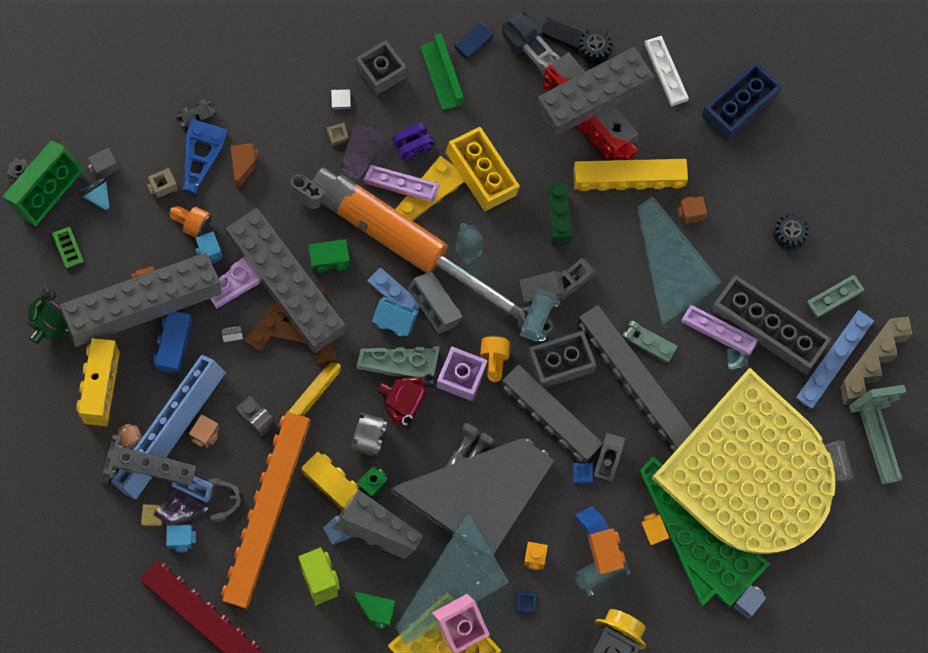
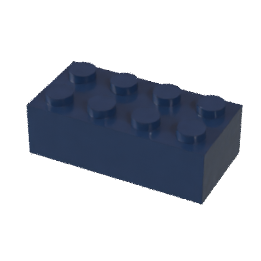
(741, 101)

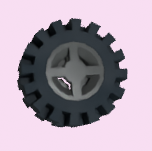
(600, 41)
(797, 229)

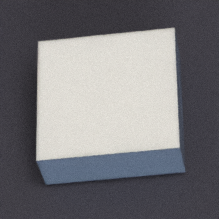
(340, 99)

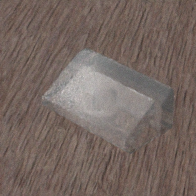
(840, 460)

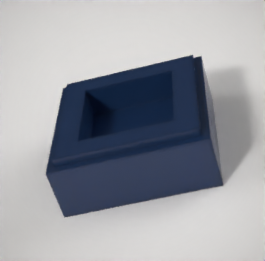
(526, 602)

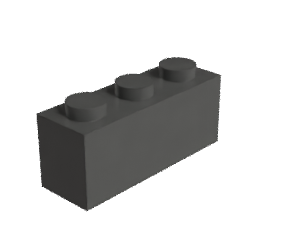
(435, 302)

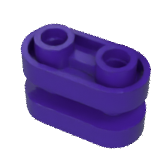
(420, 144)

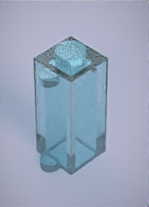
(469, 242)
(538, 315)
(589, 578)

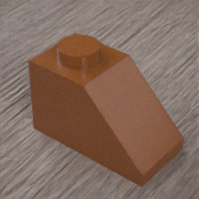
(243, 162)

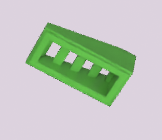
(61, 233)

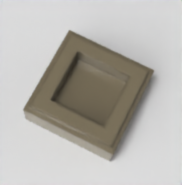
(337, 134)

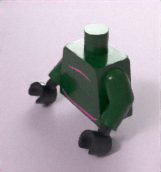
(46, 317)

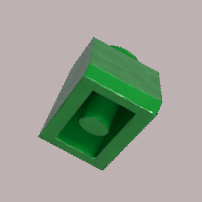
(376, 609)

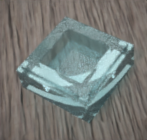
(736, 359)

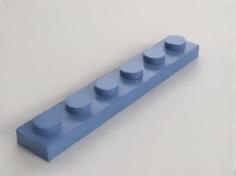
(834, 360)

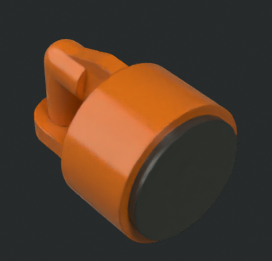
(195, 222)

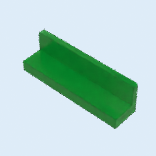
(442, 73)

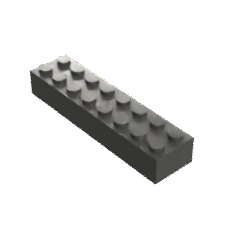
(285, 280)
(140, 299)

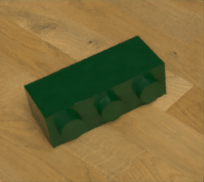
(558, 214)

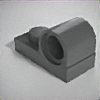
(256, 416)

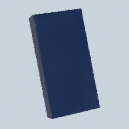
(473, 41)

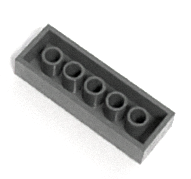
(595, 91)
(771, 324)

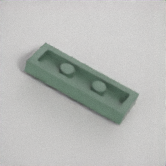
(835, 296)

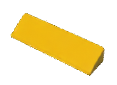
(316, 389)

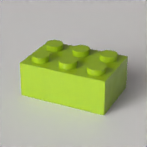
(319, 575)

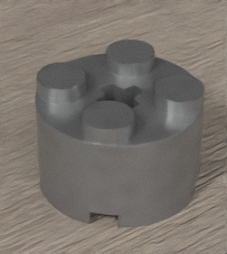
(367, 434)

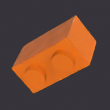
(606, 551)

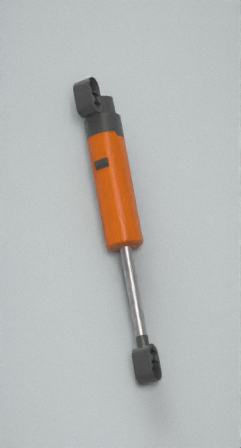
(393, 231)

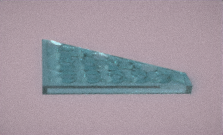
(676, 267)

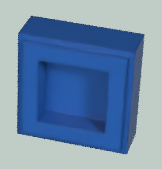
(582, 473)

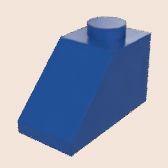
(591, 521)

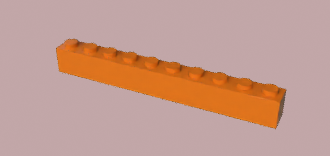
(266, 510)

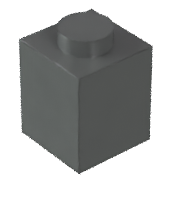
(102, 163)

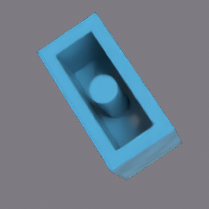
(394, 317)

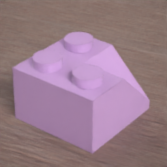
(461, 373)

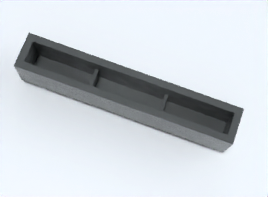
(551, 414)

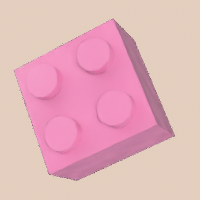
(460, 623)

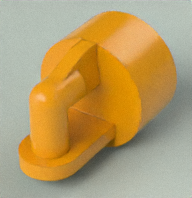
(496, 351)

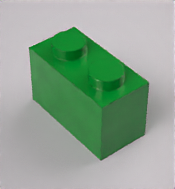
(329, 256)

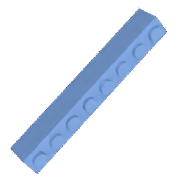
(172, 421)

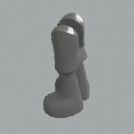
(470, 435)

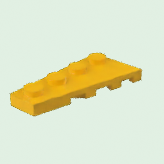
(440, 172)

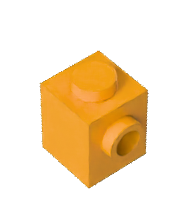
(654, 528)
(535, 556)

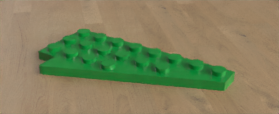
(707, 561)

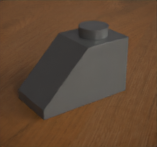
(609, 457)

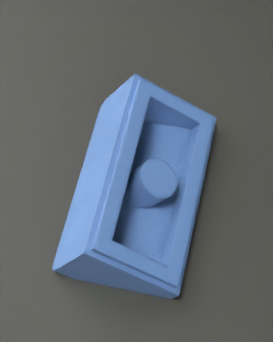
(198, 489)

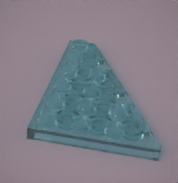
(462, 569)

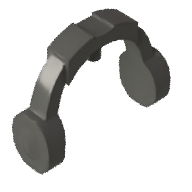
(222, 516)

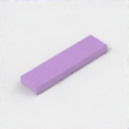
(401, 183)
(719, 330)

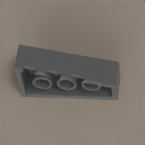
(377, 526)

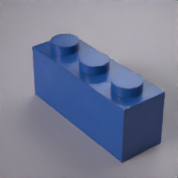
(172, 342)

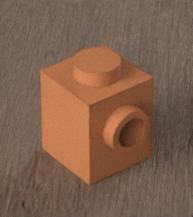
(204, 432)

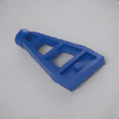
(204, 134)

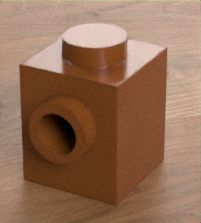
(692, 209)

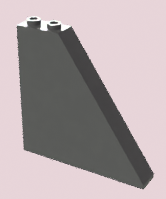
(486, 487)

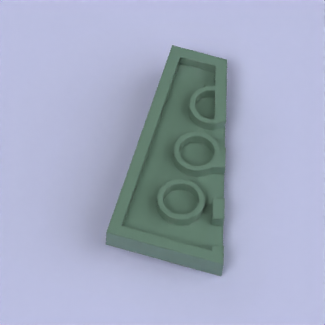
(399, 361)

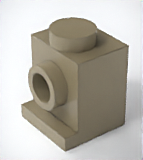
(162, 178)

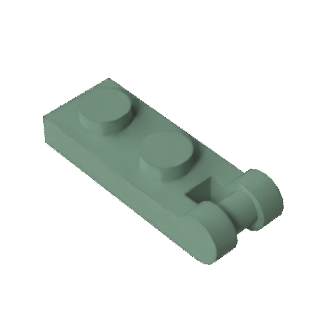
(649, 342)

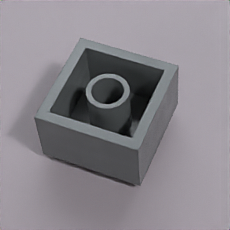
(381, 67)

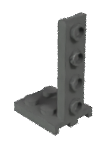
(145, 464)

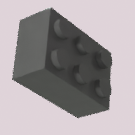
(561, 359)

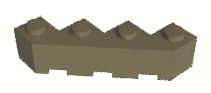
(880, 351)

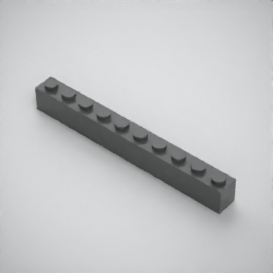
(635, 377)

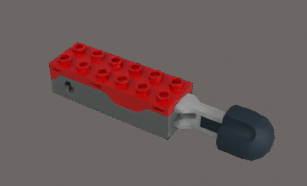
(606, 130)

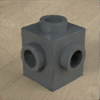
(16, 168)

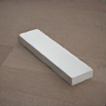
(666, 71)

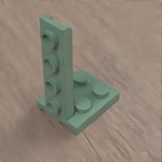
(870, 410)

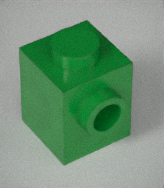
(373, 482)

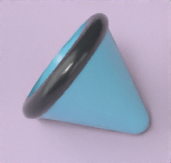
(97, 193)

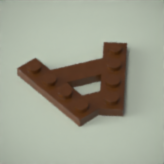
(274, 325)

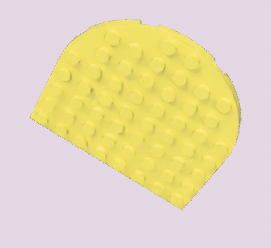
(753, 471)

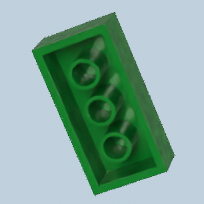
(43, 183)

